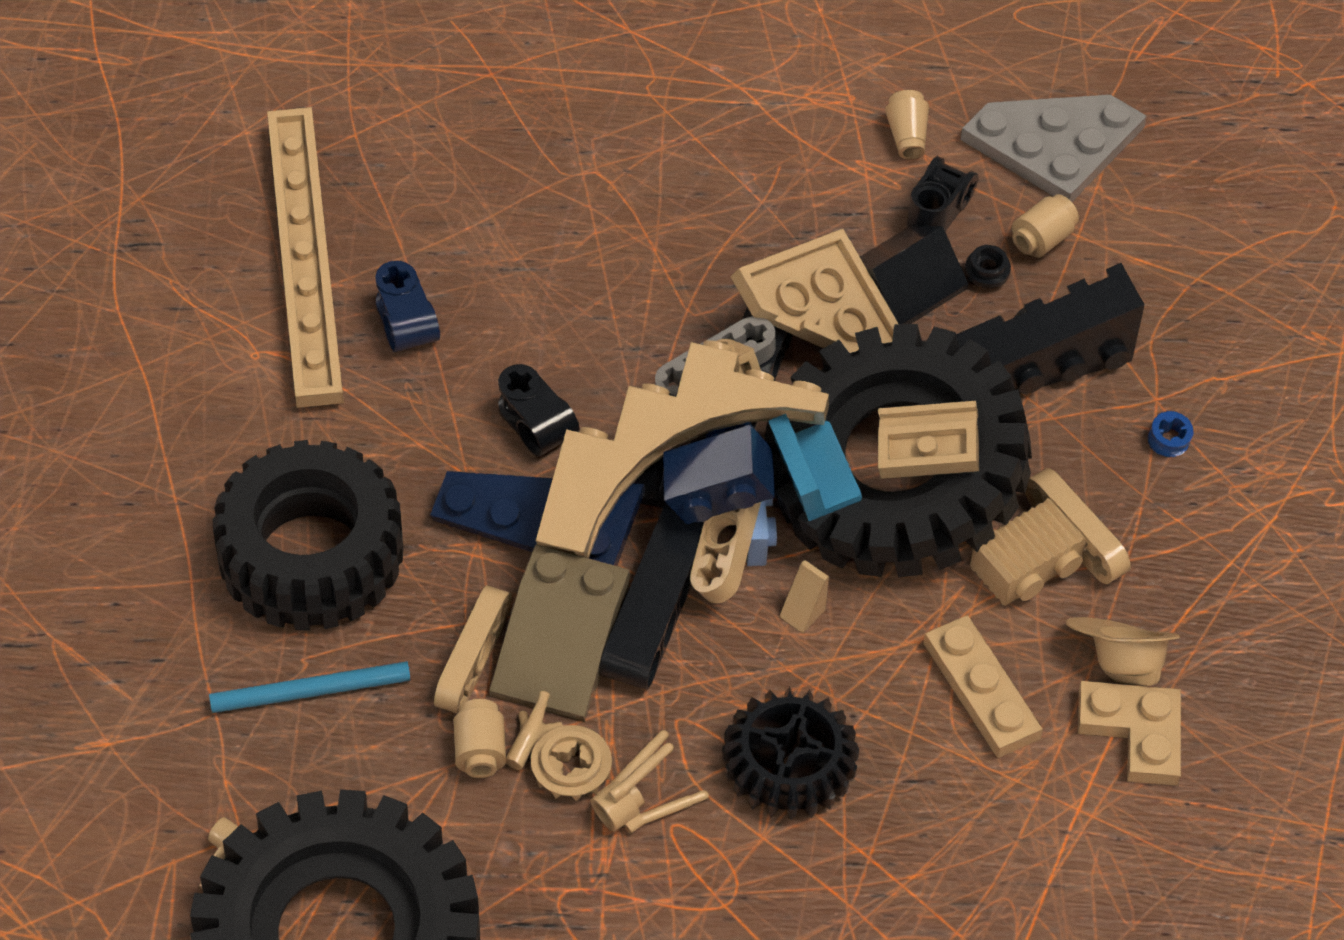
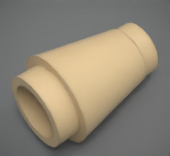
(908, 122)

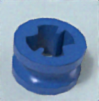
(1163, 424)

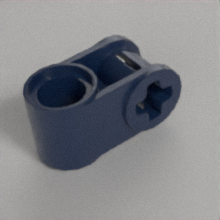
(403, 307)

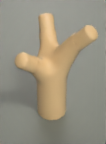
(530, 732)

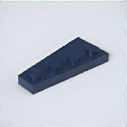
(513, 506)

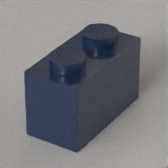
(718, 475)

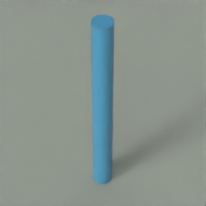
(309, 687)

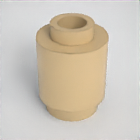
(1045, 225)
(479, 738)

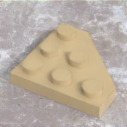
(817, 292)

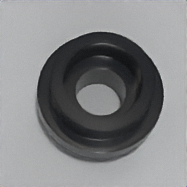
(986, 258)

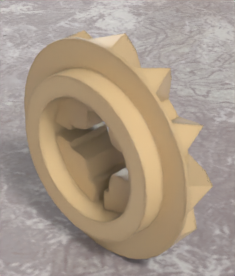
(560, 746)

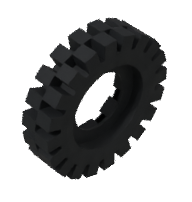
(947, 507)
(378, 846)

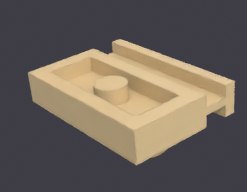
(928, 439)

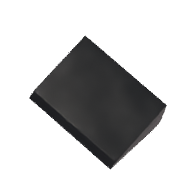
(916, 272)

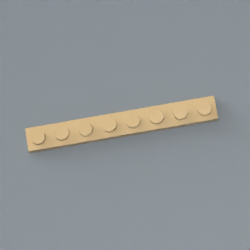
(304, 258)

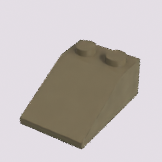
(559, 631)

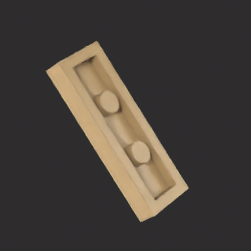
(982, 686)

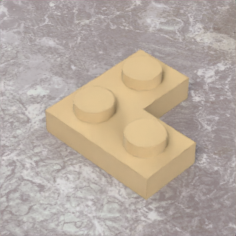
(1143, 715)

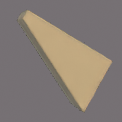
(806, 597)

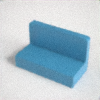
(815, 467)

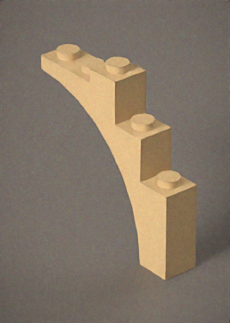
(710, 397)

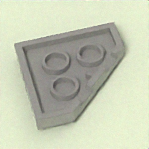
(1055, 140)

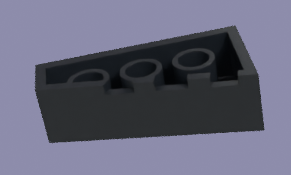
(1067, 337)

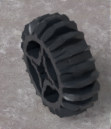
(812, 771)

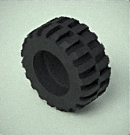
(302, 484)

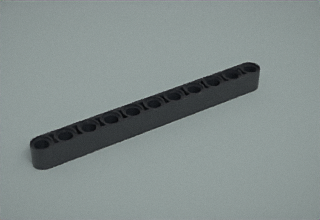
(662, 582)

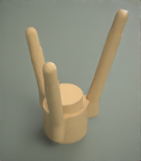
(620, 800)

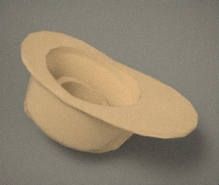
(1125, 651)

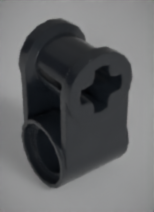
(940, 195)
(534, 409)

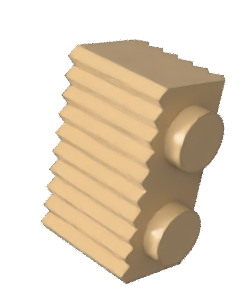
(1029, 553)

